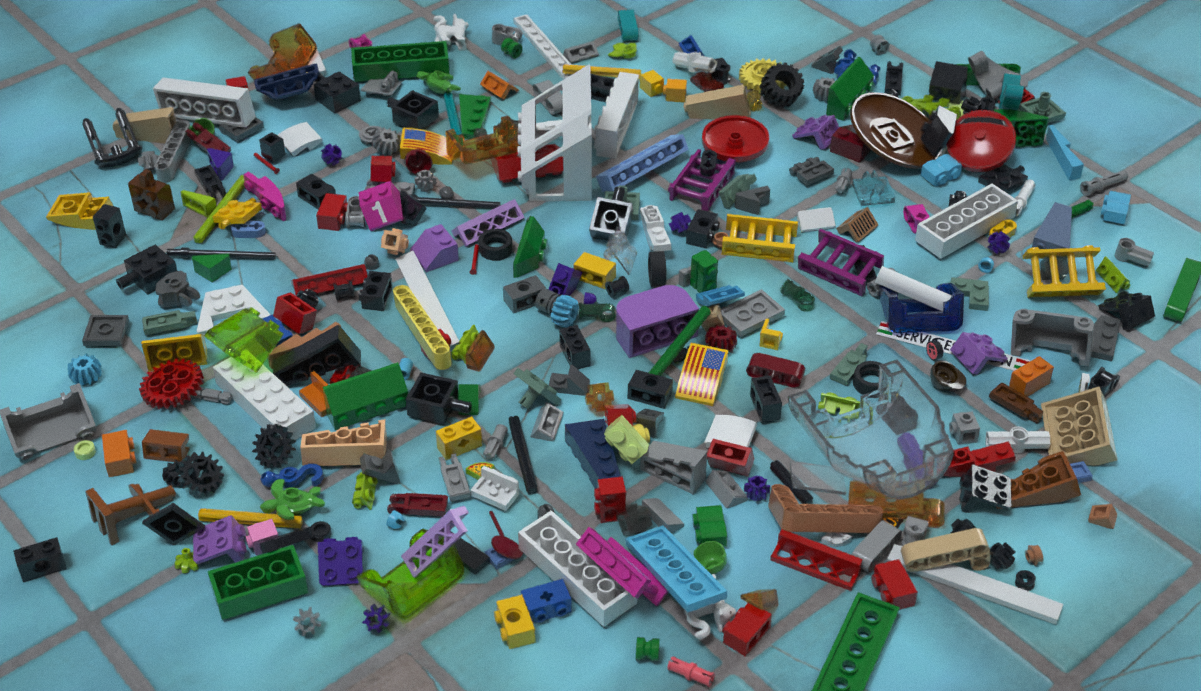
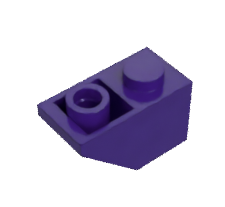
(565, 280)

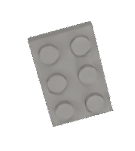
(751, 312)

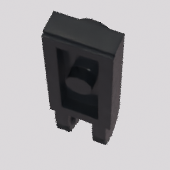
(210, 181)

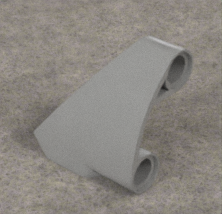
(991, 74)

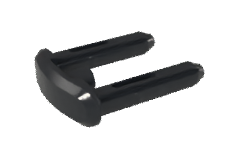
(119, 157)

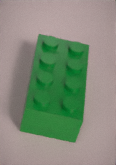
(257, 582)

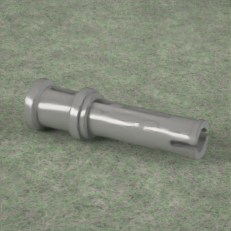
(1098, 184)

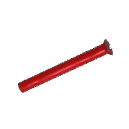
(276, 170)
(473, 269)

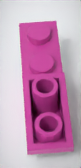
(267, 192)

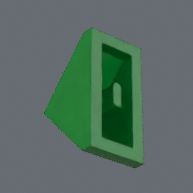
(212, 266)
(470, 393)

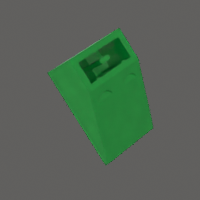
(1028, 127)

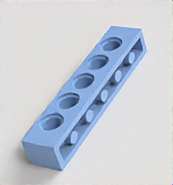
(642, 162)

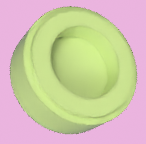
(84, 450)

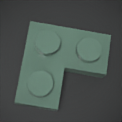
(976, 291)

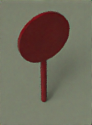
(504, 545)

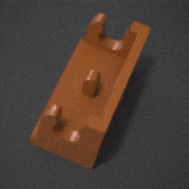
(165, 445)

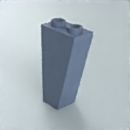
(1055, 229)

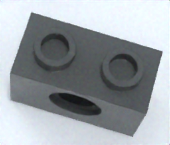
(522, 293)

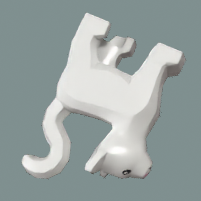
(453, 33)
(722, 614)

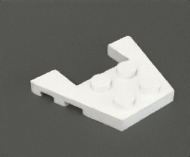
(225, 303)

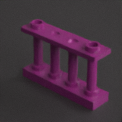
(712, 189)
(835, 275)

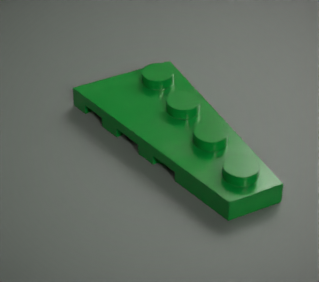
(473, 113)

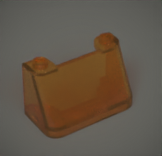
(292, 50)
(500, 143)

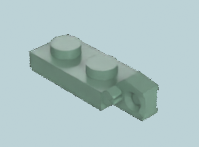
(738, 184)
(168, 321)
(845, 369)

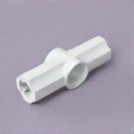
(694, 62)
(1019, 439)

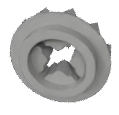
(367, 133)

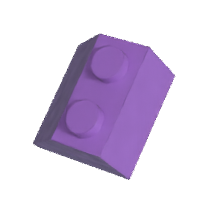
(435, 248)

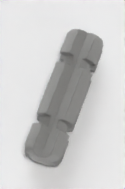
(214, 395)

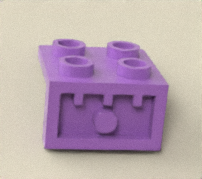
(820, 127)

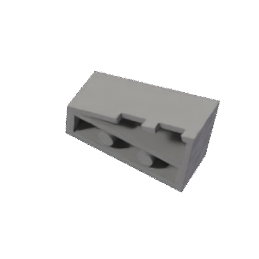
(675, 465)

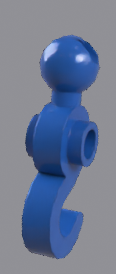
(293, 476)

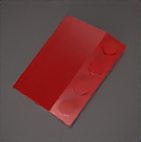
(507, 166)

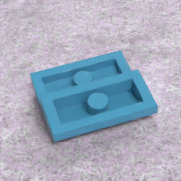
(719, 295)

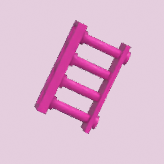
(622, 566)

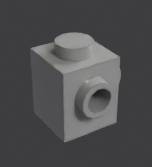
(964, 428)

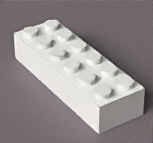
(205, 100)
(616, 115)
(965, 220)
(264, 397)
(554, 550)

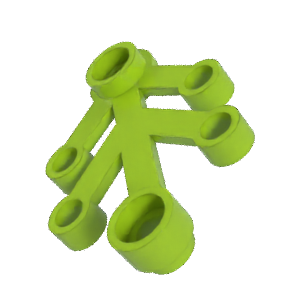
(928, 104)

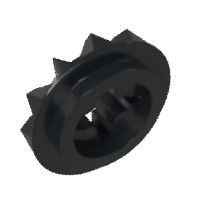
(170, 475)

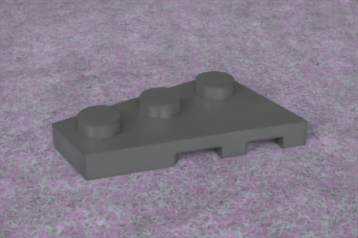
(1105, 337)

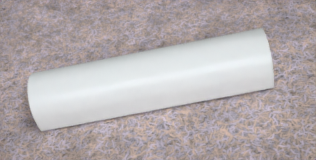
(912, 288)

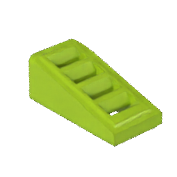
(199, 203)

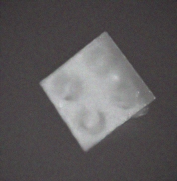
(621, 249)

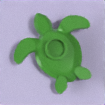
(438, 81)
(291, 500)

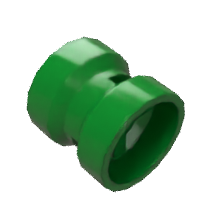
(511, 47)
(648, 649)

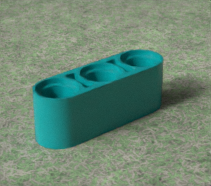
(628, 25)

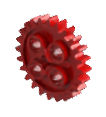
(171, 383)

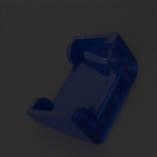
(914, 316)

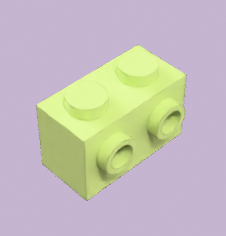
(626, 439)

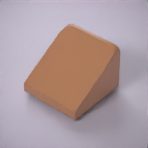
(1103, 515)

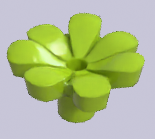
(185, 561)

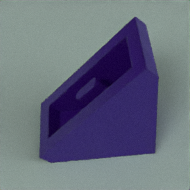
(220, 161)

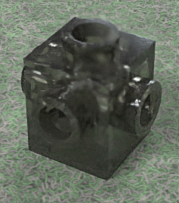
(634, 519)

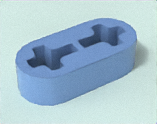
(250, 229)

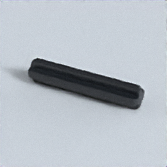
(785, 476)

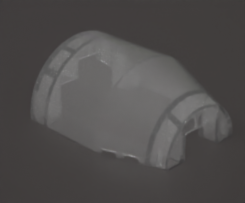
(887, 443)

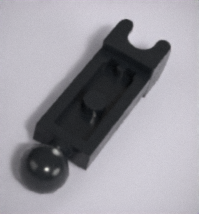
(893, 79)

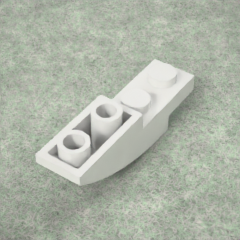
(654, 229)

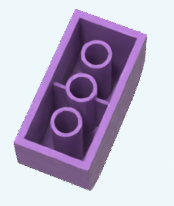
(653, 319)

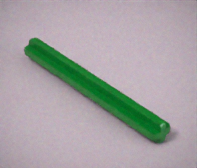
(680, 341)

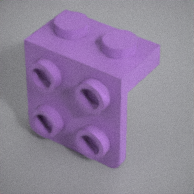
(976, 350)
(218, 539)

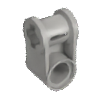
(501, 32)
(354, 214)
(914, 530)

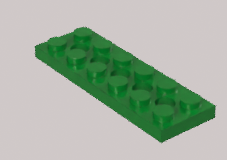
(848, 639)

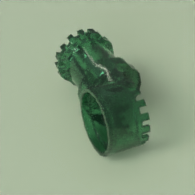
(798, 295)
(596, 310)

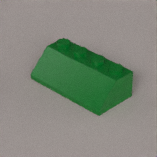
(848, 87)
(365, 396)

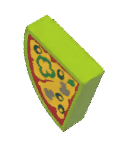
(475, 469)

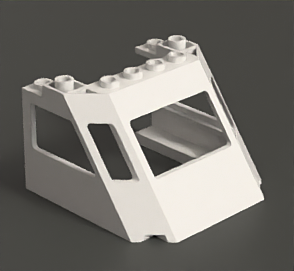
(576, 140)

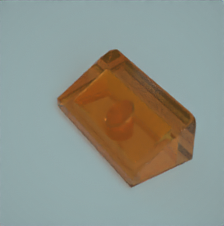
(479, 352)
(761, 599)

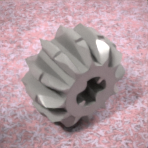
(821, 88)
(386, 141)

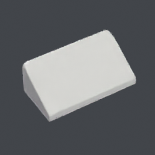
(815, 219)

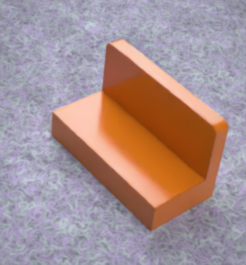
(497, 85)
(314, 395)

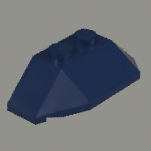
(288, 83)

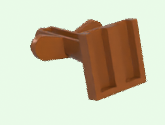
(115, 512)

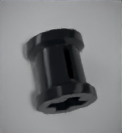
(617, 286)
(339, 293)

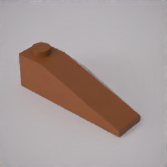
(1045, 483)

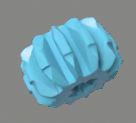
(564, 311)
(84, 369)

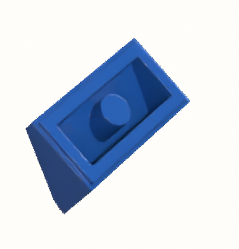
(689, 45)

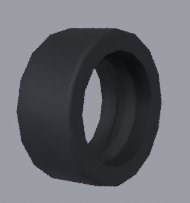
(495, 253)
(657, 268)
(863, 369)

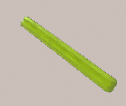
(209, 224)

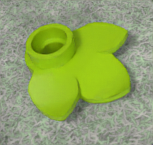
(627, 50)

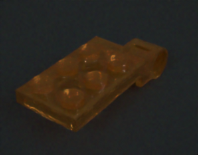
(919, 507)

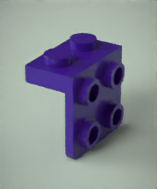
(340, 561)

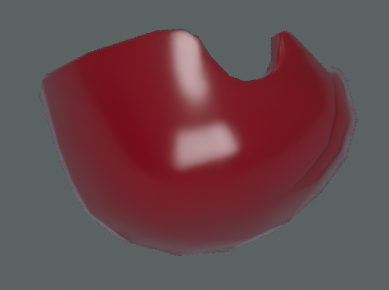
(418, 160)

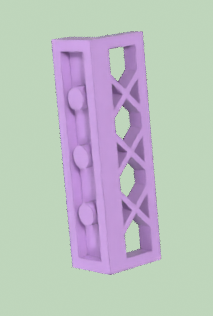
(484, 218)
(430, 540)

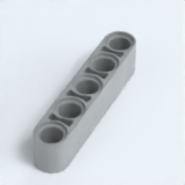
(173, 152)

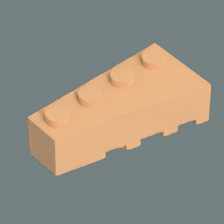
(344, 445)

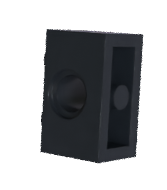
(313, 190)
(109, 226)
(702, 228)
(650, 389)
(39, 559)

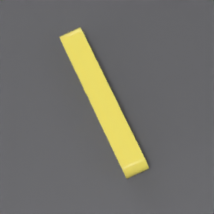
(422, 327)

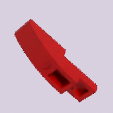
(985, 457)

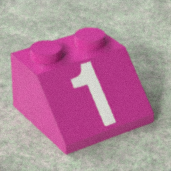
(381, 205)

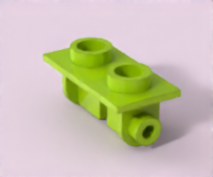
(1112, 275)
(465, 343)
(831, 402)
(365, 491)

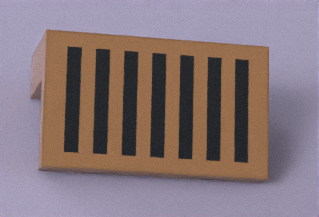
(858, 224)

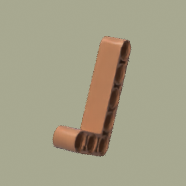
(821, 517)

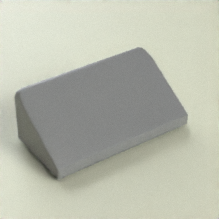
(581, 52)
(547, 423)
(726, 488)
(662, 514)

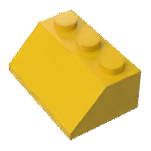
(188, 347)

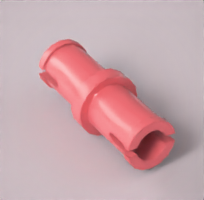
(691, 671)

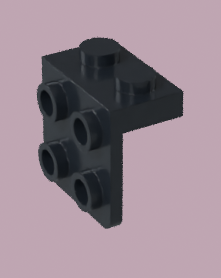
(1133, 308)
(986, 487)

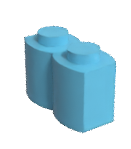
(941, 170)
(1115, 207)

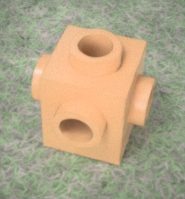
(394, 241)

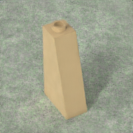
(718, 103)
(149, 125)

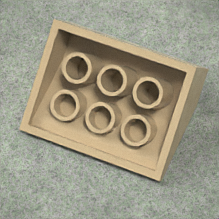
(1080, 427)

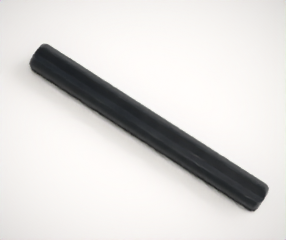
(522, 454)

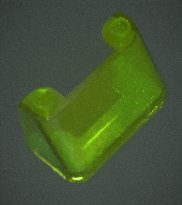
(246, 337)
(407, 595)

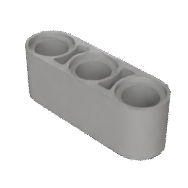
(554, 103)
(877, 545)

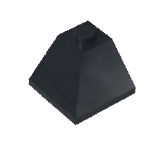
(173, 524)

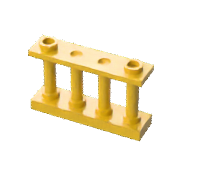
(757, 248)
(1056, 288)

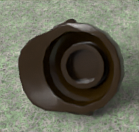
(946, 376)

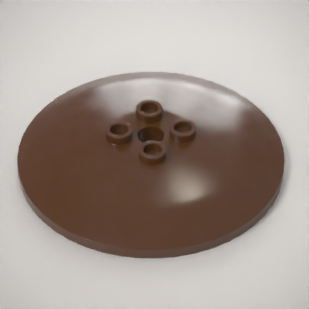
(891, 129)

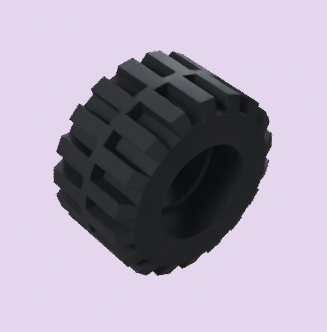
(774, 93)

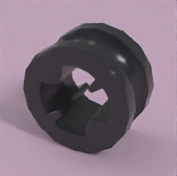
(1024, 574)

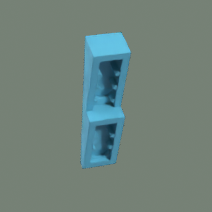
(1061, 148)

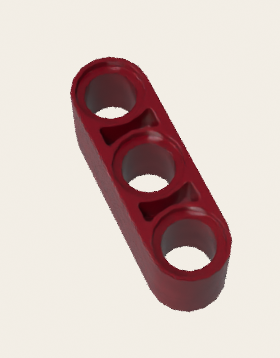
(781, 370)

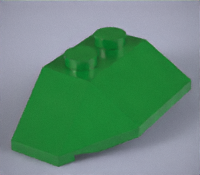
(530, 248)

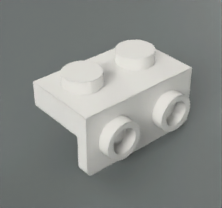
(495, 488)

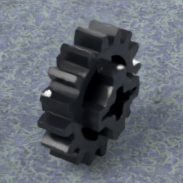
(274, 446)
(190, 471)

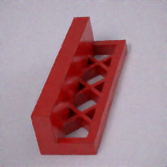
(324, 281)
(819, 556)

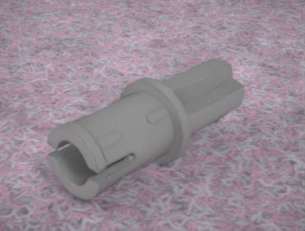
(843, 180)
(495, 441)

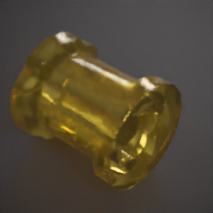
(754, 100)

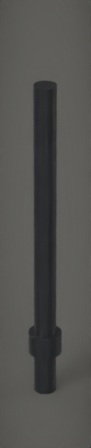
(455, 202)
(186, 252)

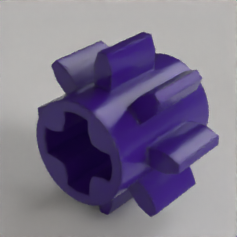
(331, 154)
(679, 222)
(998, 242)
(756, 488)
(370, 618)

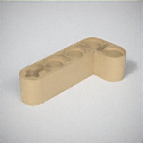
(948, 549)

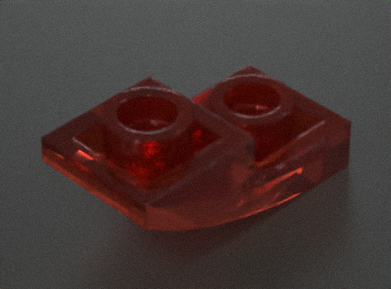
(705, 82)

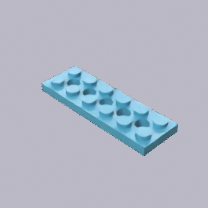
(687, 580)

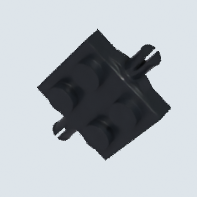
(1004, 178)

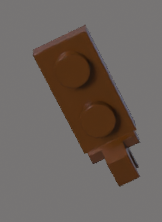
(1016, 402)

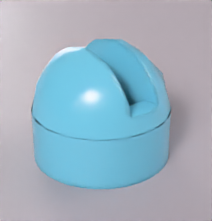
(986, 264)
(394, 520)

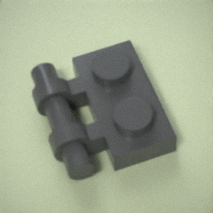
(812, 170)

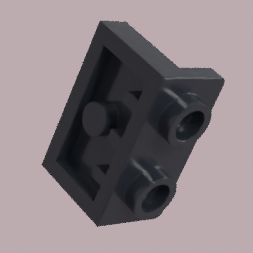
(411, 209)

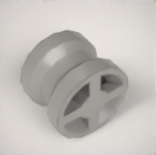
(879, 44)

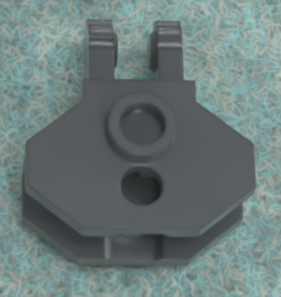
(175, 292)

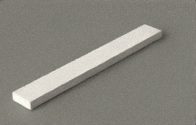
(542, 44)
(988, 589)

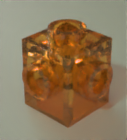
(593, 391)

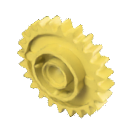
(753, 72)

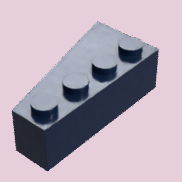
(592, 449)

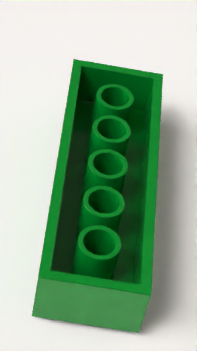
(404, 59)

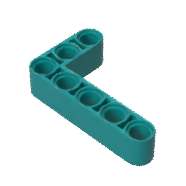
(1011, 92)

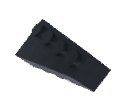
(321, 354)

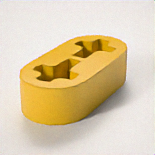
(1006, 226)

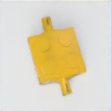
(236, 213)

